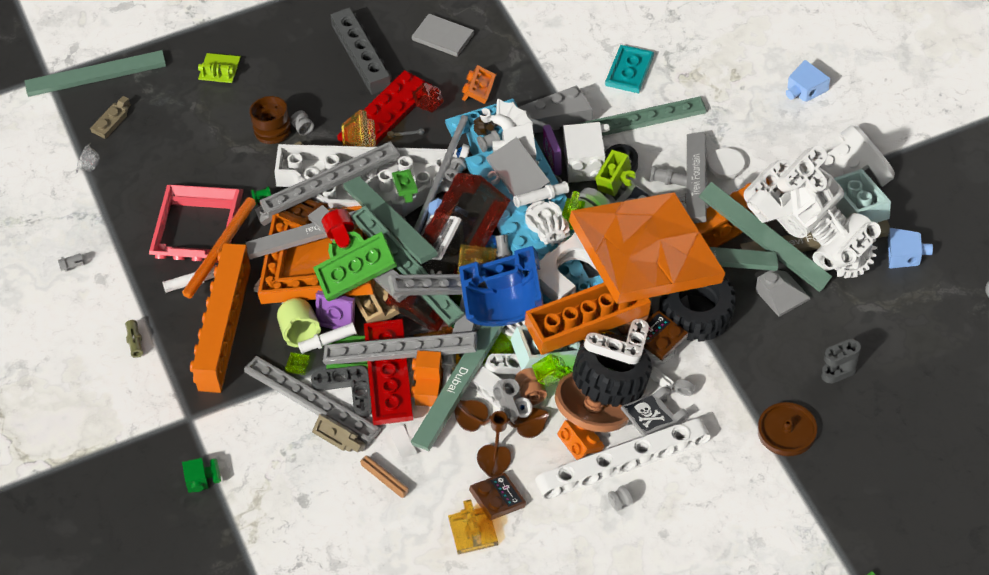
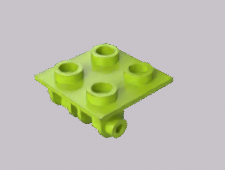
(218, 68)

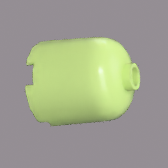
(297, 321)

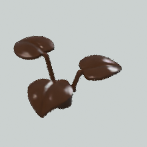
(491, 458)

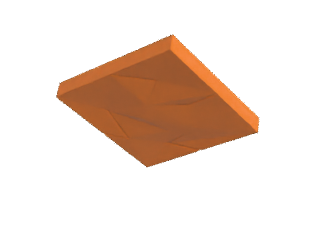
(646, 247)
(291, 271)

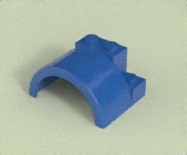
(509, 288)

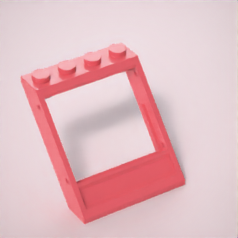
(192, 196)

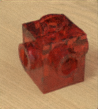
(428, 97)

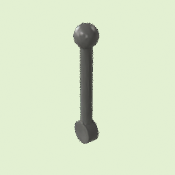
(391, 134)

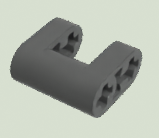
(846, 361)

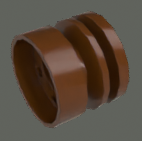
(270, 120)

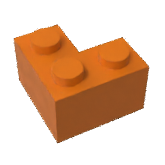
(428, 377)

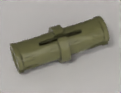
(132, 329)

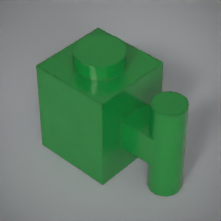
(197, 474)

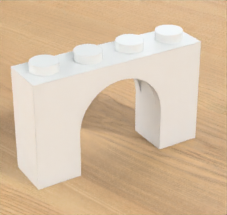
(552, 282)

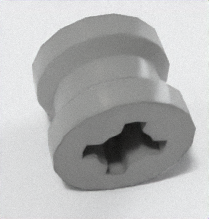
(620, 498)

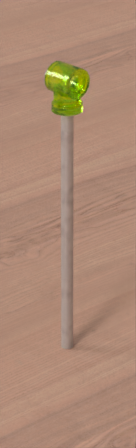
(440, 175)

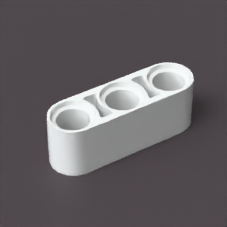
(483, 385)

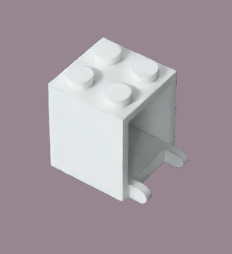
(584, 150)

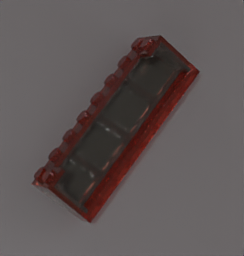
(480, 209)

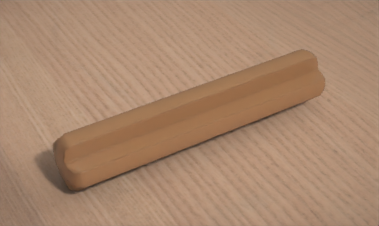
(384, 476)

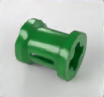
(260, 194)

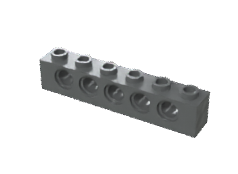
(361, 51)

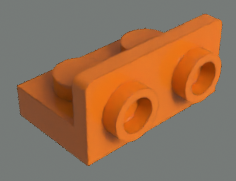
(478, 85)

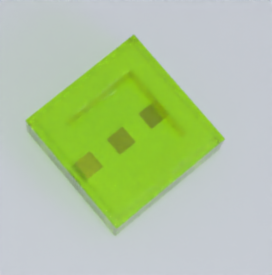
(297, 363)

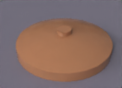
(585, 412)

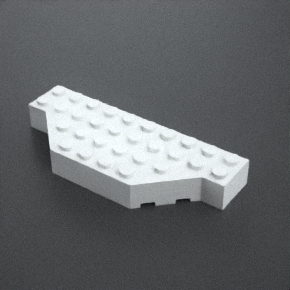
(301, 162)

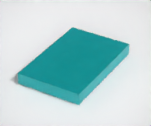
(629, 69)

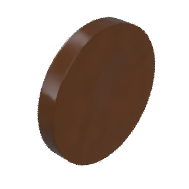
(787, 429)

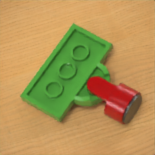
(351, 257)

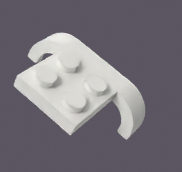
(855, 154)

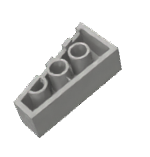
(559, 109)

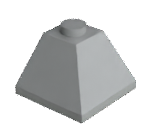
(780, 291)

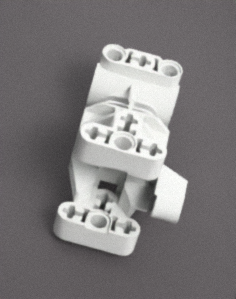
(807, 205)

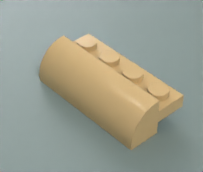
(374, 307)

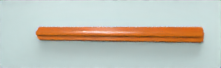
(212, 256)

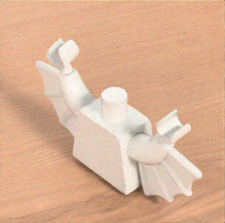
(514, 124)

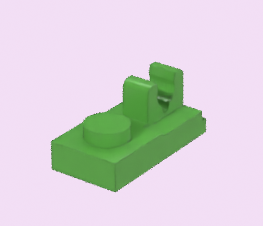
(405, 184)

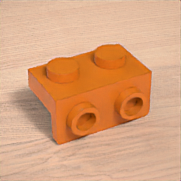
(579, 440)

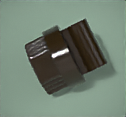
(483, 128)

